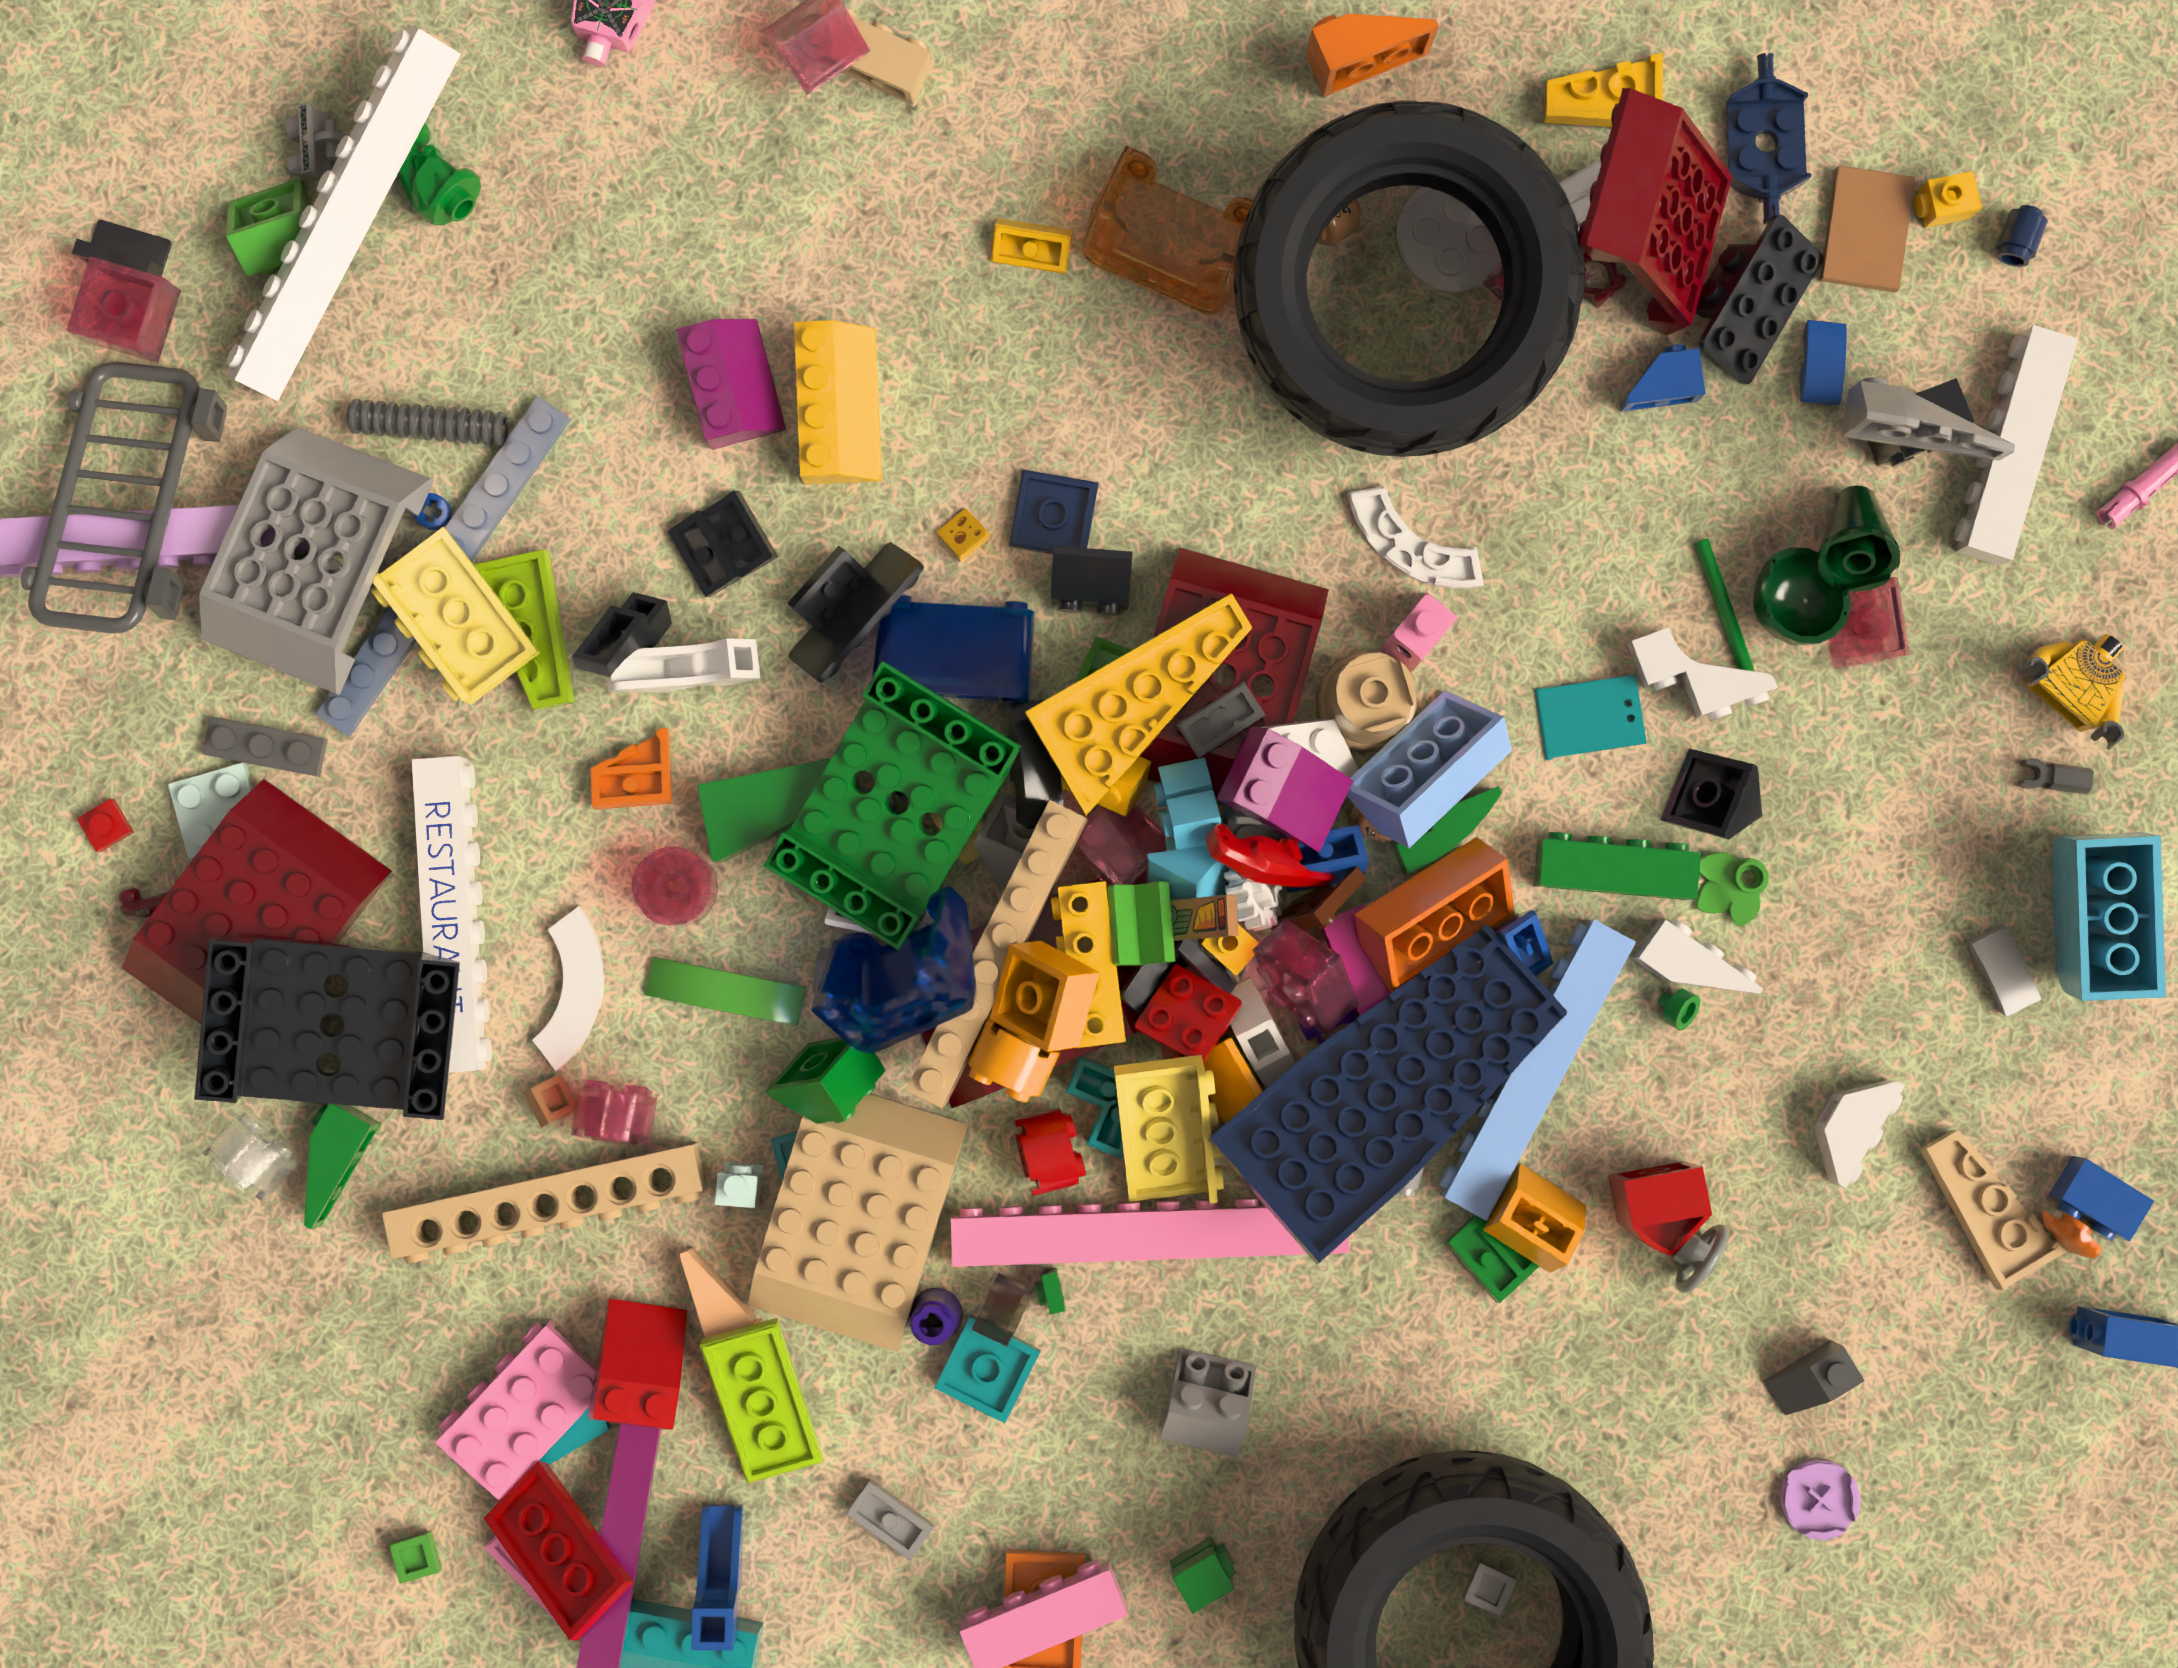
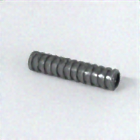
(427, 422)

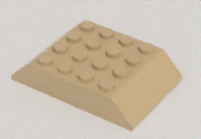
(857, 1220)

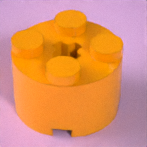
(1010, 1062)

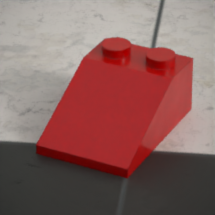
(639, 1365)

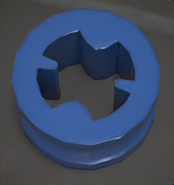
(439, 522)

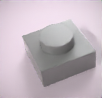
(1489, 1588)

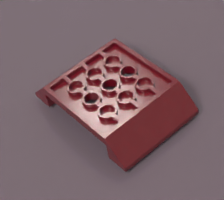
(1657, 205)
(1279, 646)

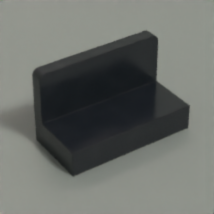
(125, 248)

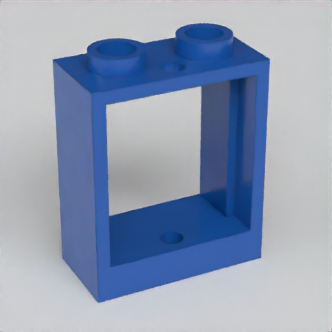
(2126, 1336)

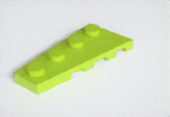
(529, 594)

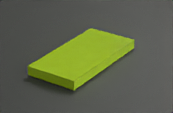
(761, 1400)

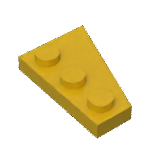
(1590, 95)

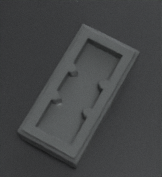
(1220, 720)

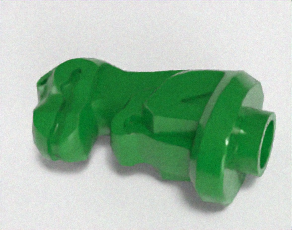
(435, 186)

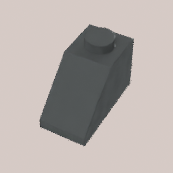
(1814, 1379)

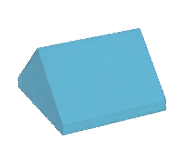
(1188, 871)

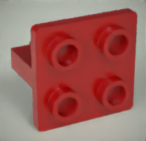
(1187, 1015)

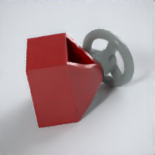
(1665, 1210)

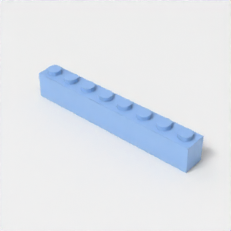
(1523, 1097)

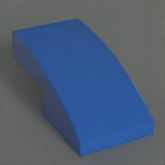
(1823, 362)

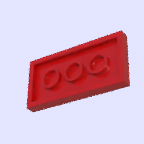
(558, 1550)

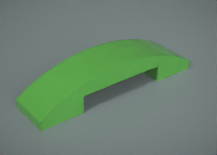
(725, 991)

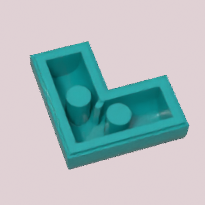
(1097, 1086)

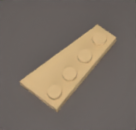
(1996, 1224)

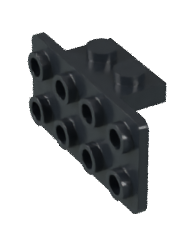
(1754, 296)
(845, 604)

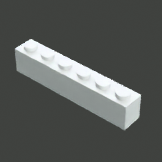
(2024, 418)

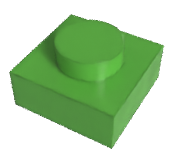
(415, 1557)

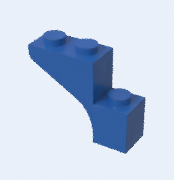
(718, 1578)

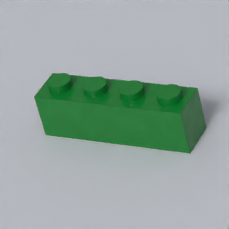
(1617, 868)

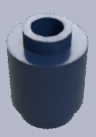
(2021, 235)

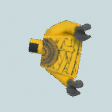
(2080, 684)

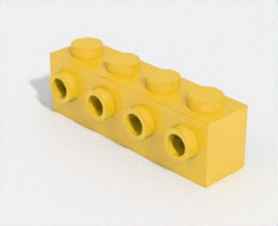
(1088, 940)

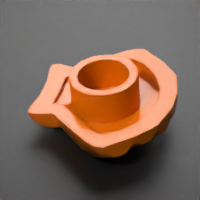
(2071, 1235)

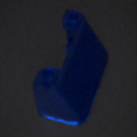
(961, 648)
(888, 994)

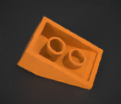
(1363, 46)

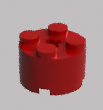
(1048, 1151)

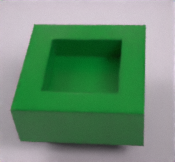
(1050, 1291)

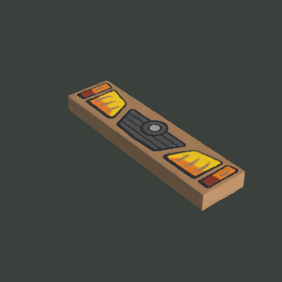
(1204, 917)

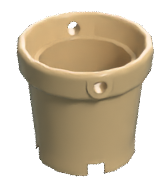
(1368, 699)

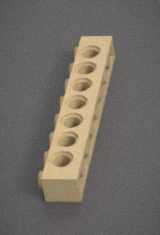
(406, 1224)

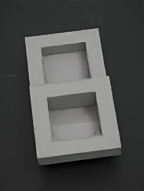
(2005, 970)

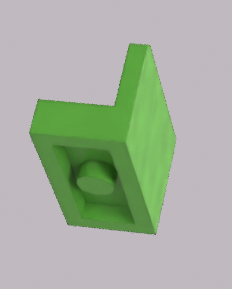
(1141, 924)

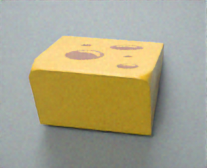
(963, 534)

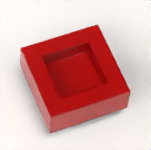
(105, 825)

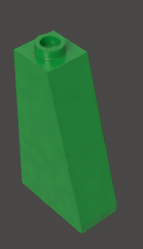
(755, 806)

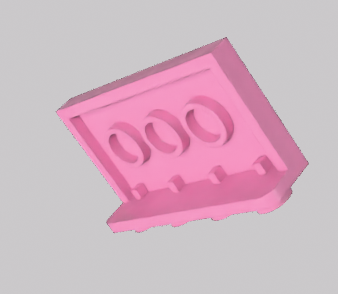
(520, 1410)

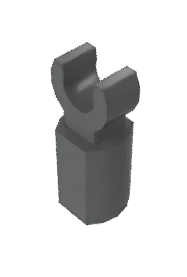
(2058, 777)

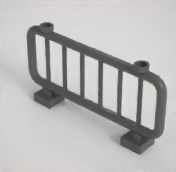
(153, 586)

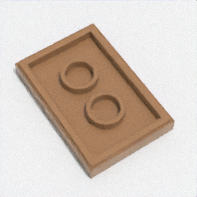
(1867, 229)

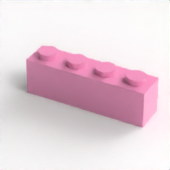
(1043, 1617)

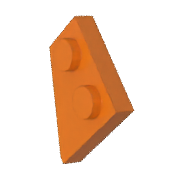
(635, 776)

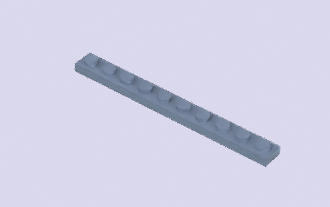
(471, 529)

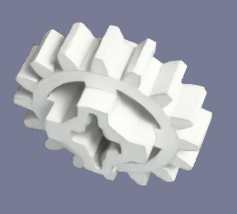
(1255, 901)

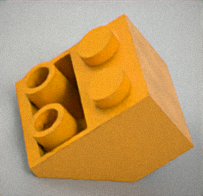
(1537, 1220)

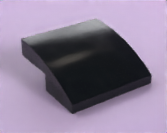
(722, 543)

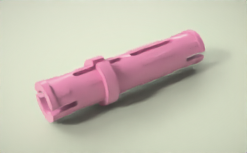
(2137, 492)

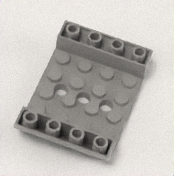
(294, 609)

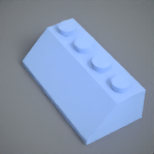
(1429, 767)

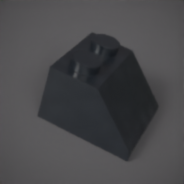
(1091, 579)

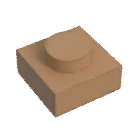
(550, 1100)

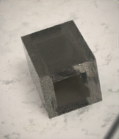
(1002, 1309)

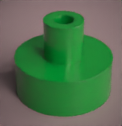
(1679, 1008)

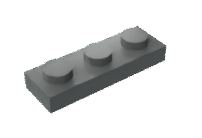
(265, 746)

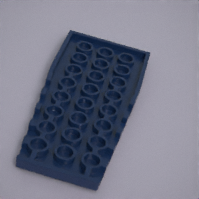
(1387, 1091)

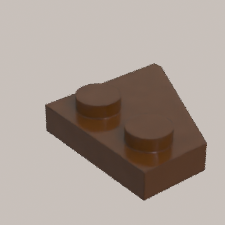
(1319, 906)

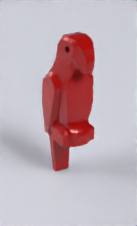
(1263, 859)

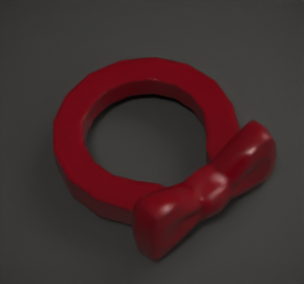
(1616, 283)

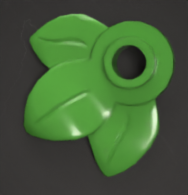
(1726, 889)

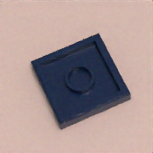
(1052, 512)

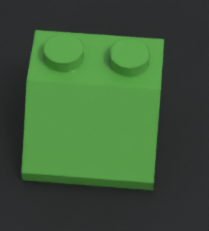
(264, 224)

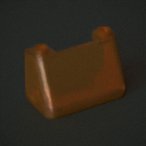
(1164, 236)

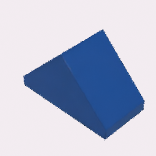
(1526, 939)

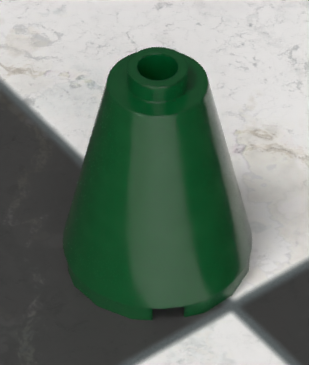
(1858, 542)

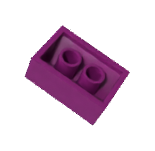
(731, 381)

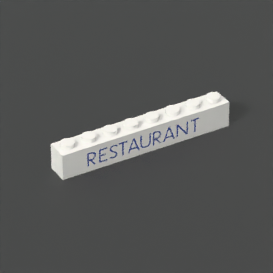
(451, 895)

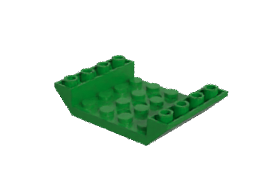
(850, 842)

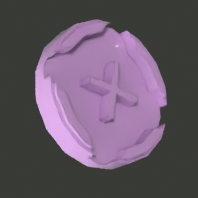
(1819, 1499)

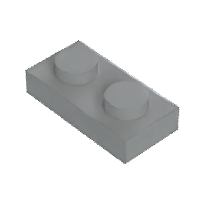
(890, 1519)

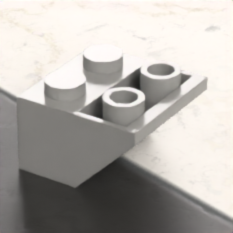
(1209, 1402)

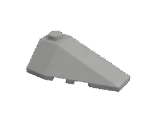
(1904, 419)

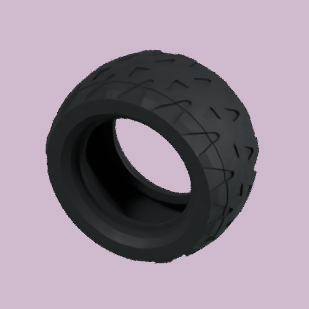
(1433, 149)
(1460, 1501)

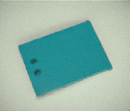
(1590, 716)

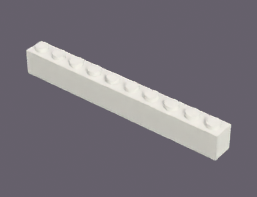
(342, 211)

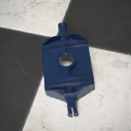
(1770, 109)

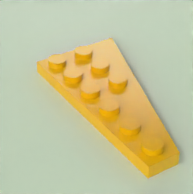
(1117, 711)

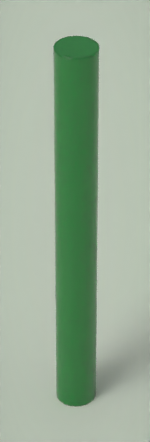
(1723, 605)

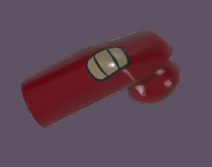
(136, 906)

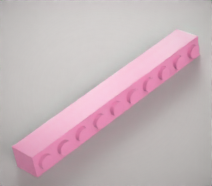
(1119, 1234)

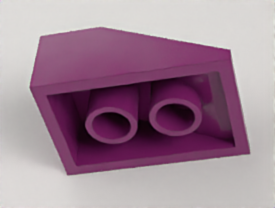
(1285, 787)

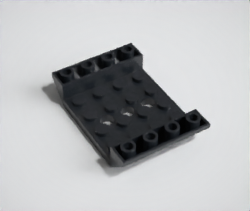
(267, 1029)

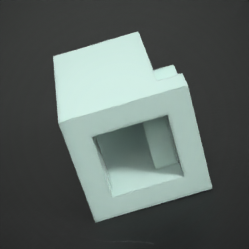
(739, 1185)

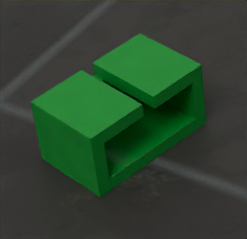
(1203, 1573)

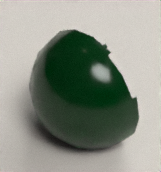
(1797, 601)

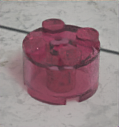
(657, 901)
(614, 1114)

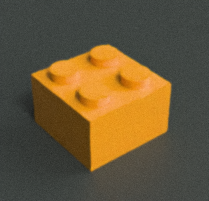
(1044, 995)

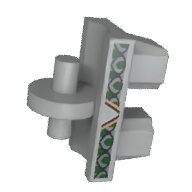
(317, 142)

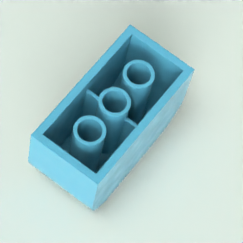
(2109, 916)

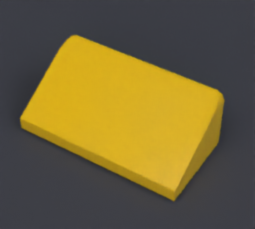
(1031, 245)

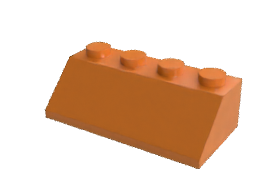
(1435, 912)

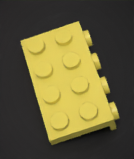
(454, 617)
(1168, 1128)

